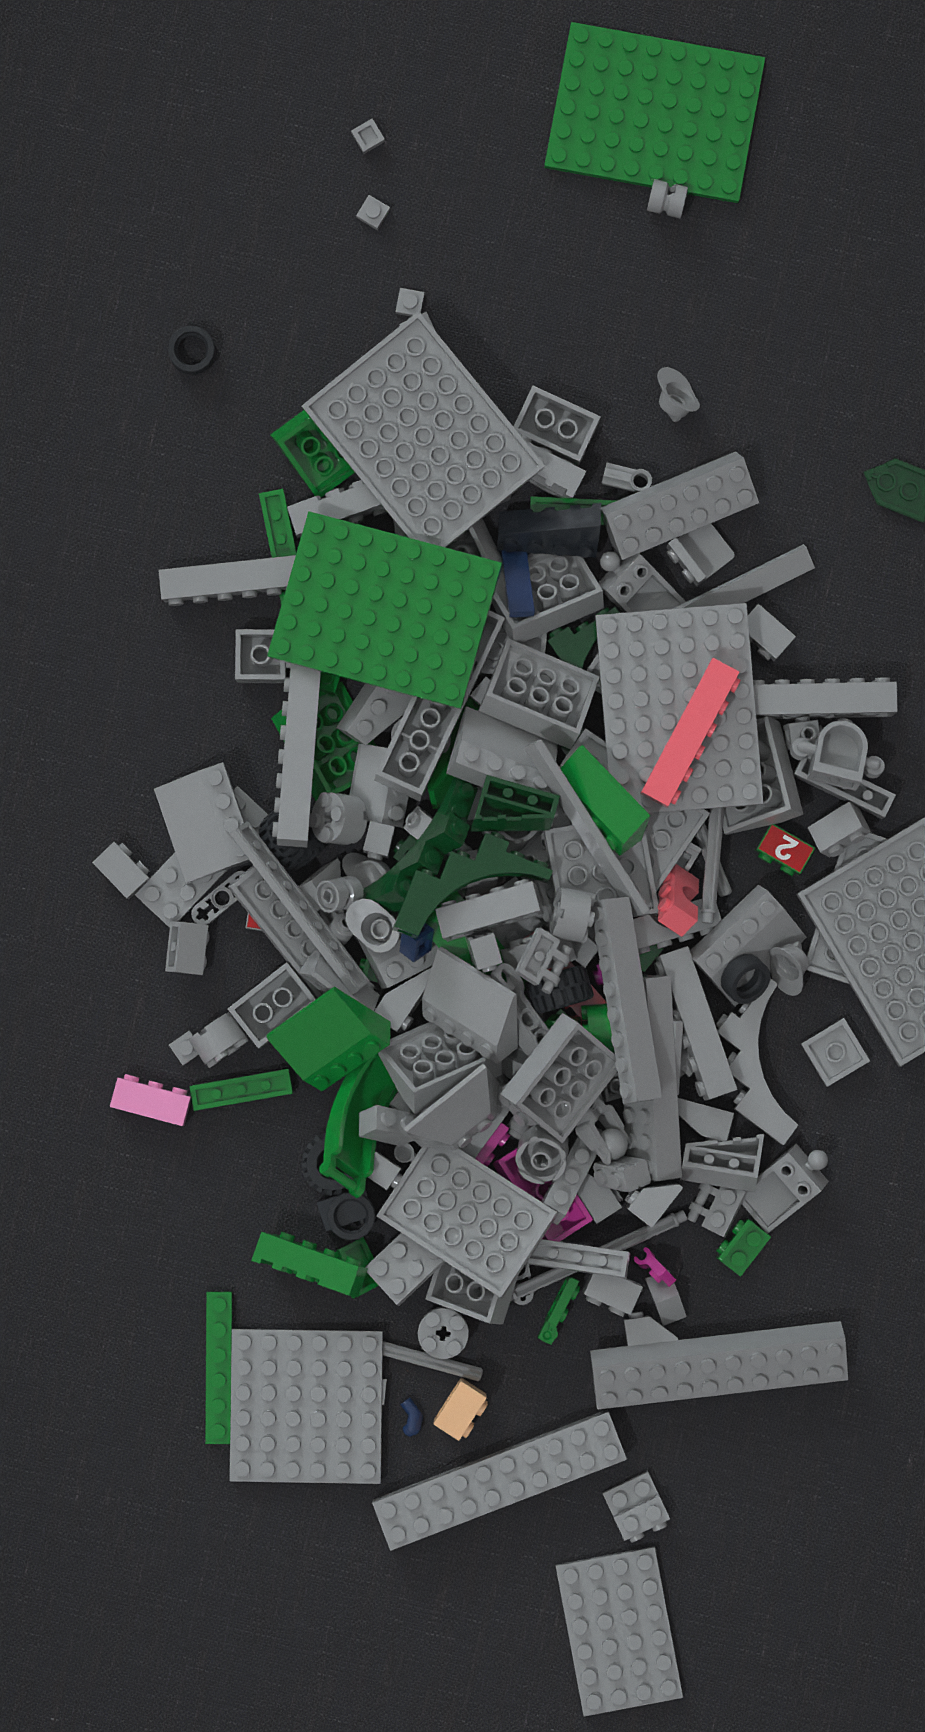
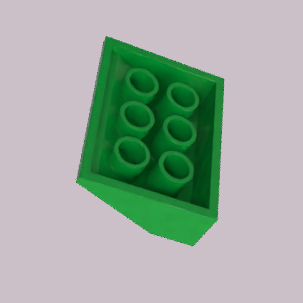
(311, 454)
(334, 750)
(330, 1038)

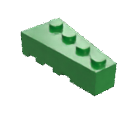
(310, 1263)

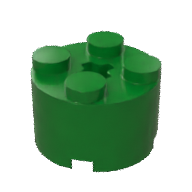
(598, 1023)

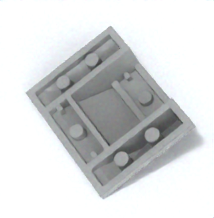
(458, 1113)

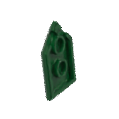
(899, 488)

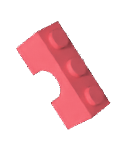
(674, 900)

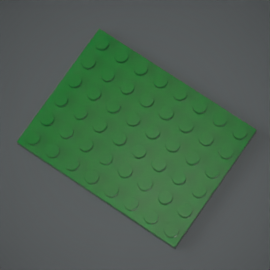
(654, 111)
(385, 610)

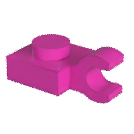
(657, 1271)

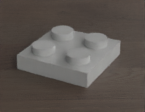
(835, 1052)

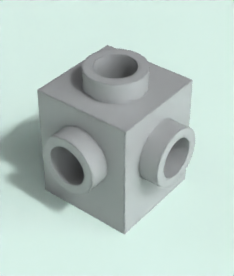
(801, 727)

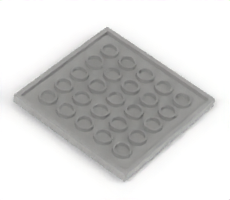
(306, 1406)

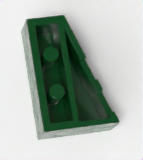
(513, 807)

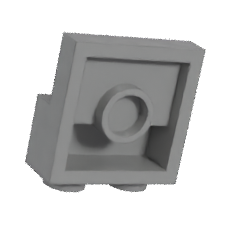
(636, 1507)

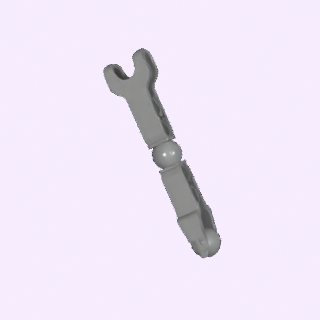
(611, 1142)

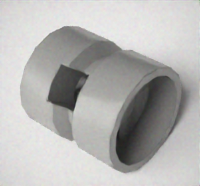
(667, 198)
(338, 893)

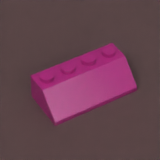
(577, 1214)

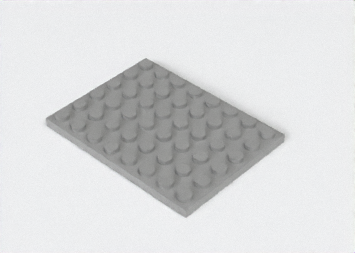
(423, 435)
(647, 679)
(876, 932)

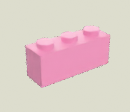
(151, 1100)

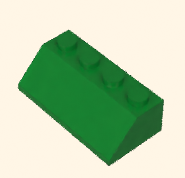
(606, 800)

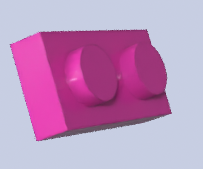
(499, 1138)

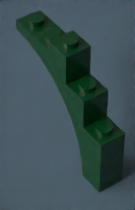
(575, 647)
(443, 835)
(459, 870)

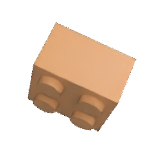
(460, 1409)

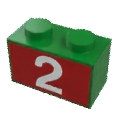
(784, 849)

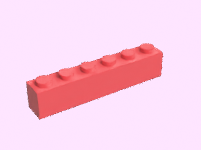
(690, 732)

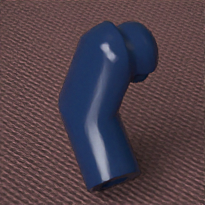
(414, 1419)

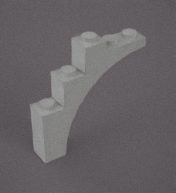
(757, 1102)

